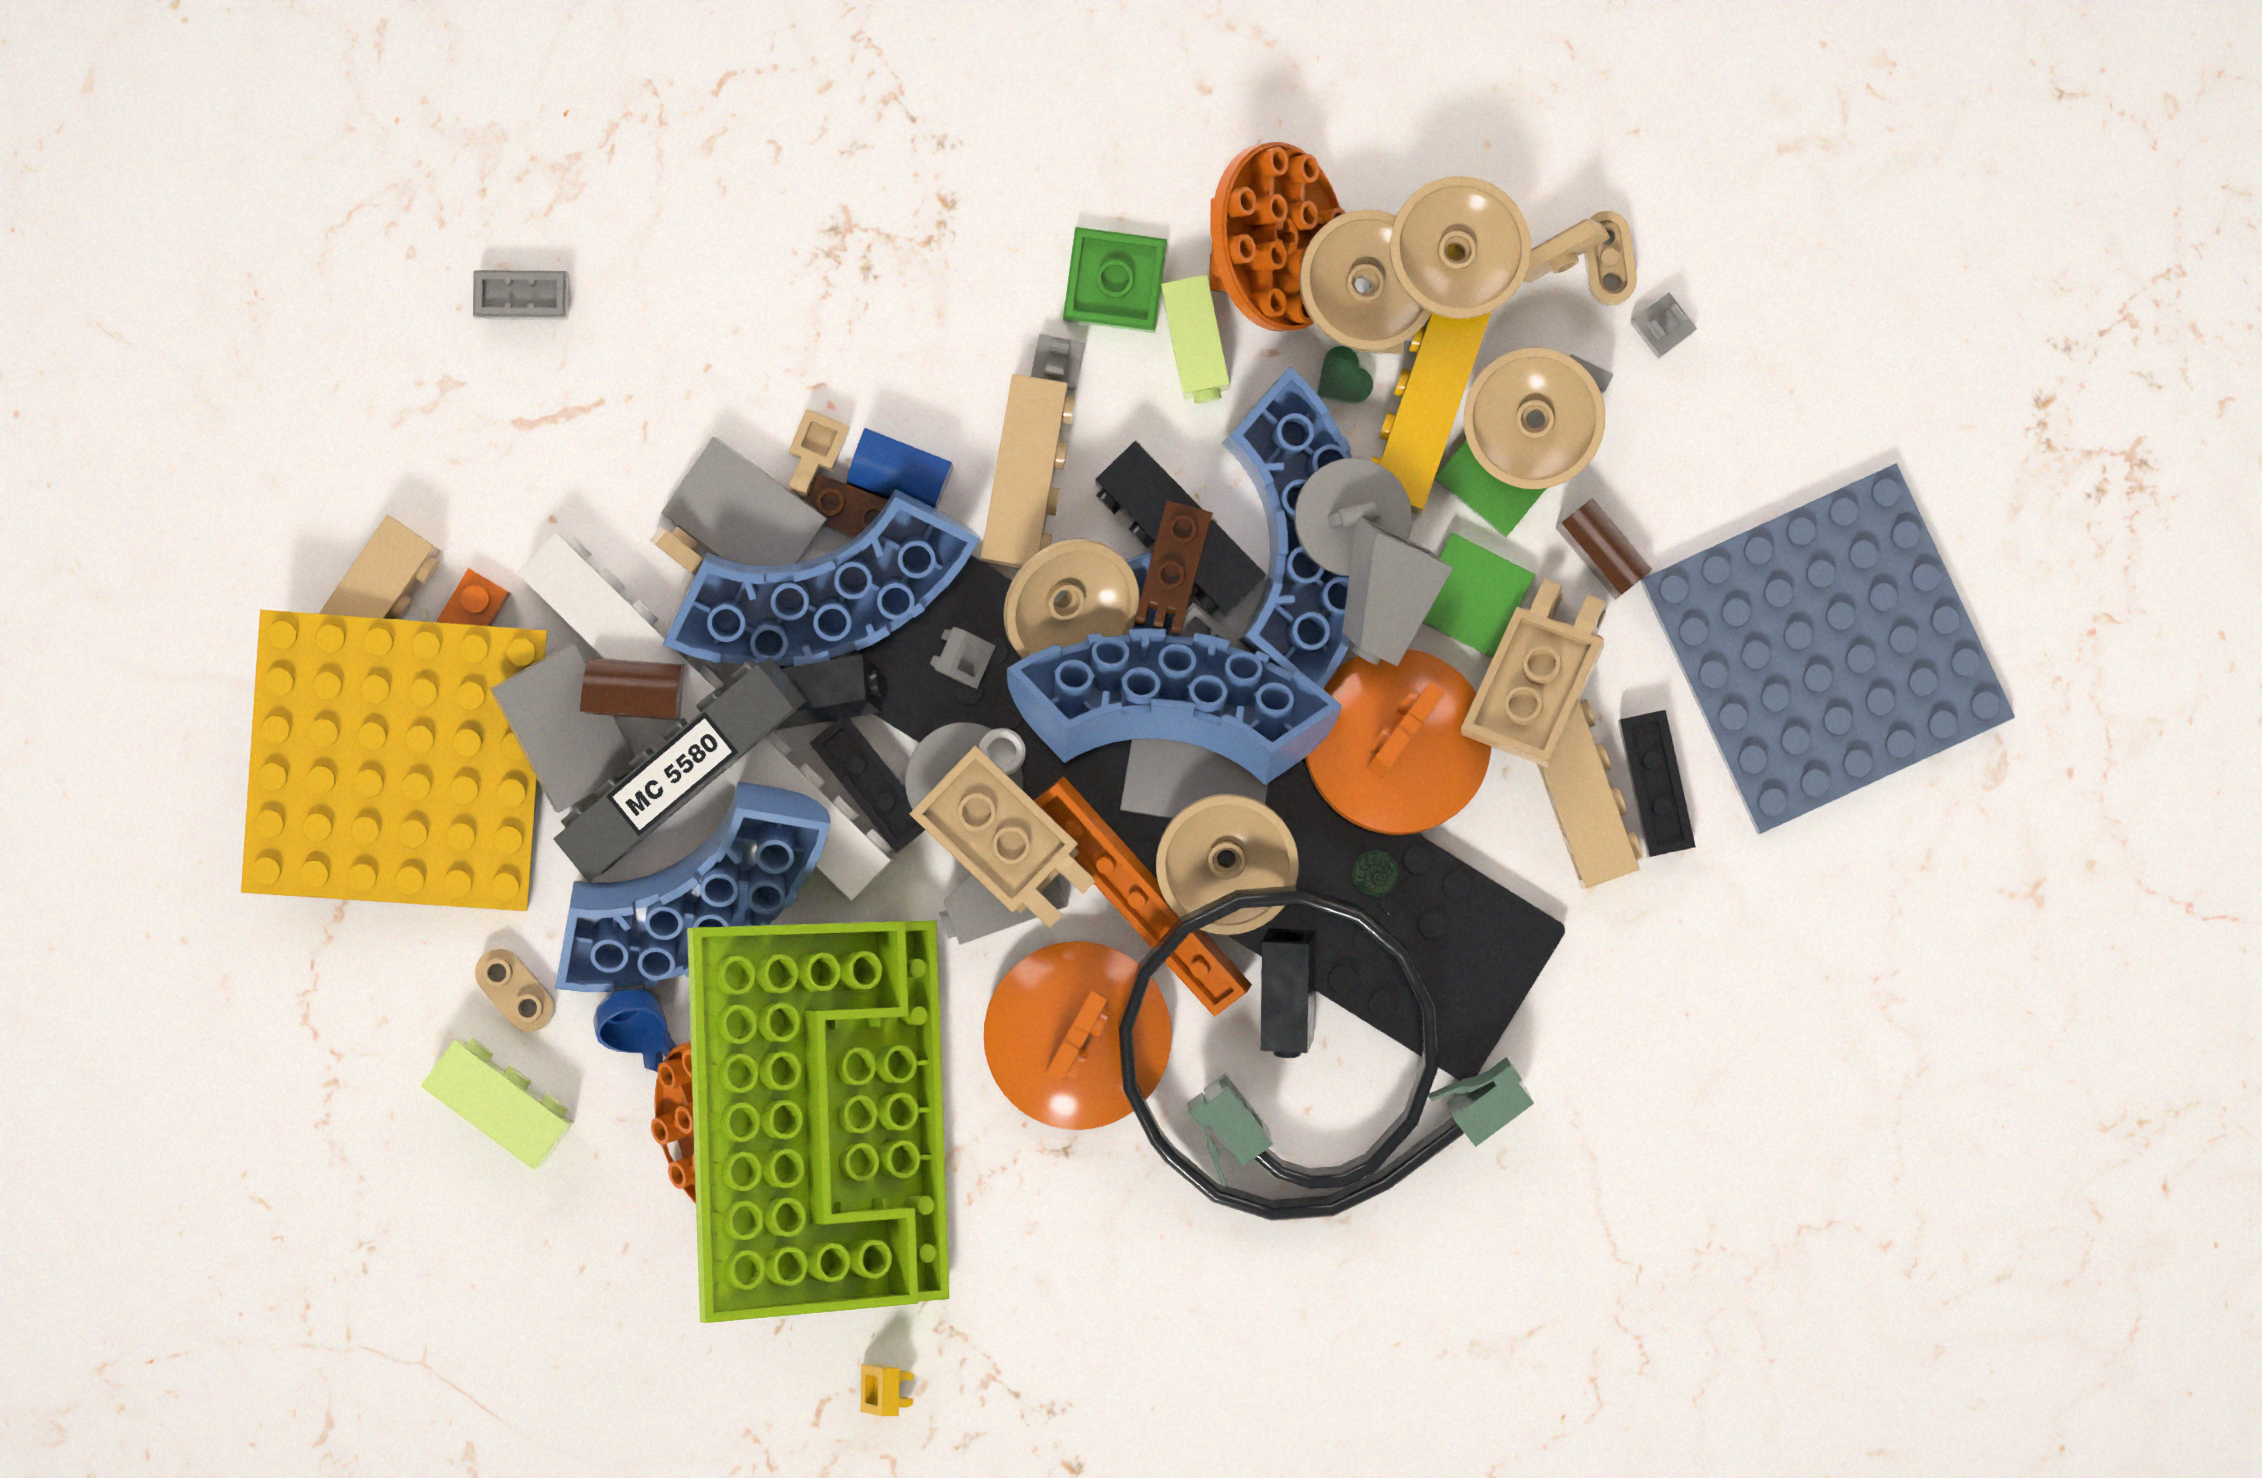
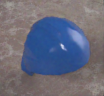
(634, 1024)

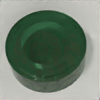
(1375, 873)

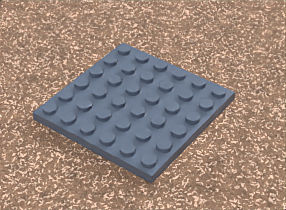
(1827, 648)

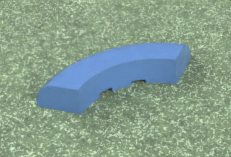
(825, 603)
(1302, 604)
(1172, 691)
(736, 878)

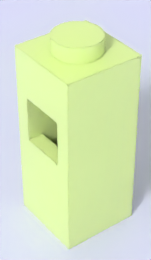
(1195, 339)

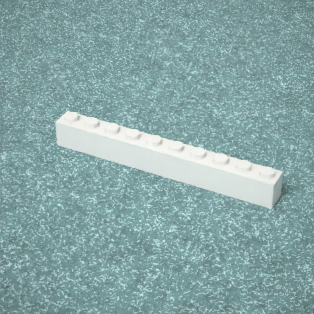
(626, 632)

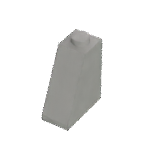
(1389, 591)
(977, 913)

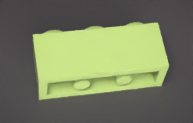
(498, 1102)

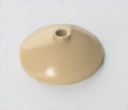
(1484, 227)
(1336, 256)
(1499, 411)
(1097, 598)
(1193, 875)

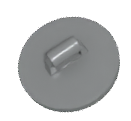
(1336, 500)
(939, 754)

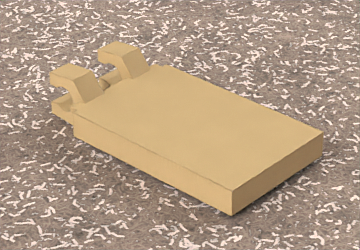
(1537, 678)
(1001, 835)

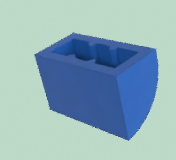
(888, 465)

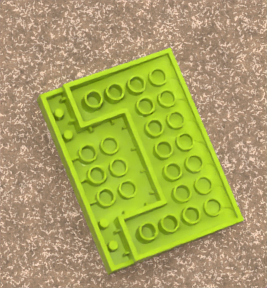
(817, 1118)

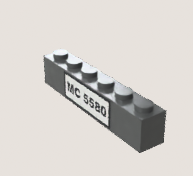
(679, 769)

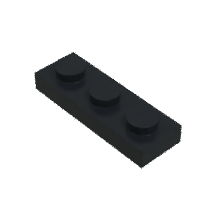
(868, 782)
(1656, 783)

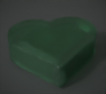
(1343, 378)

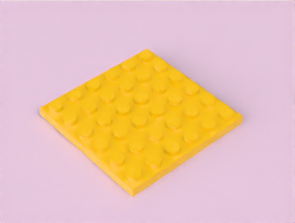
(388, 763)

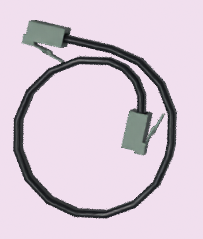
(1478, 1109)

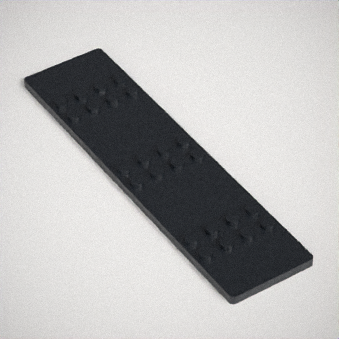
(1464, 930)

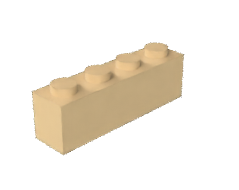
(1025, 470)
(385, 574)
(1588, 807)

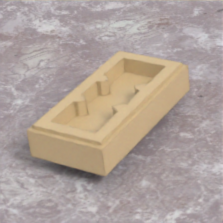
(1563, 249)

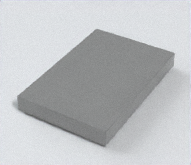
(743, 510)
(564, 746)
(1172, 774)

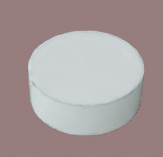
(1004, 749)

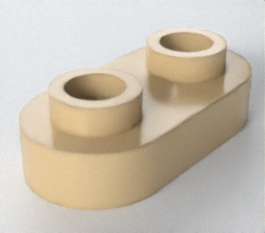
(1611, 259)
(514, 990)

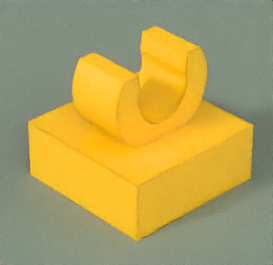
(881, 1389)

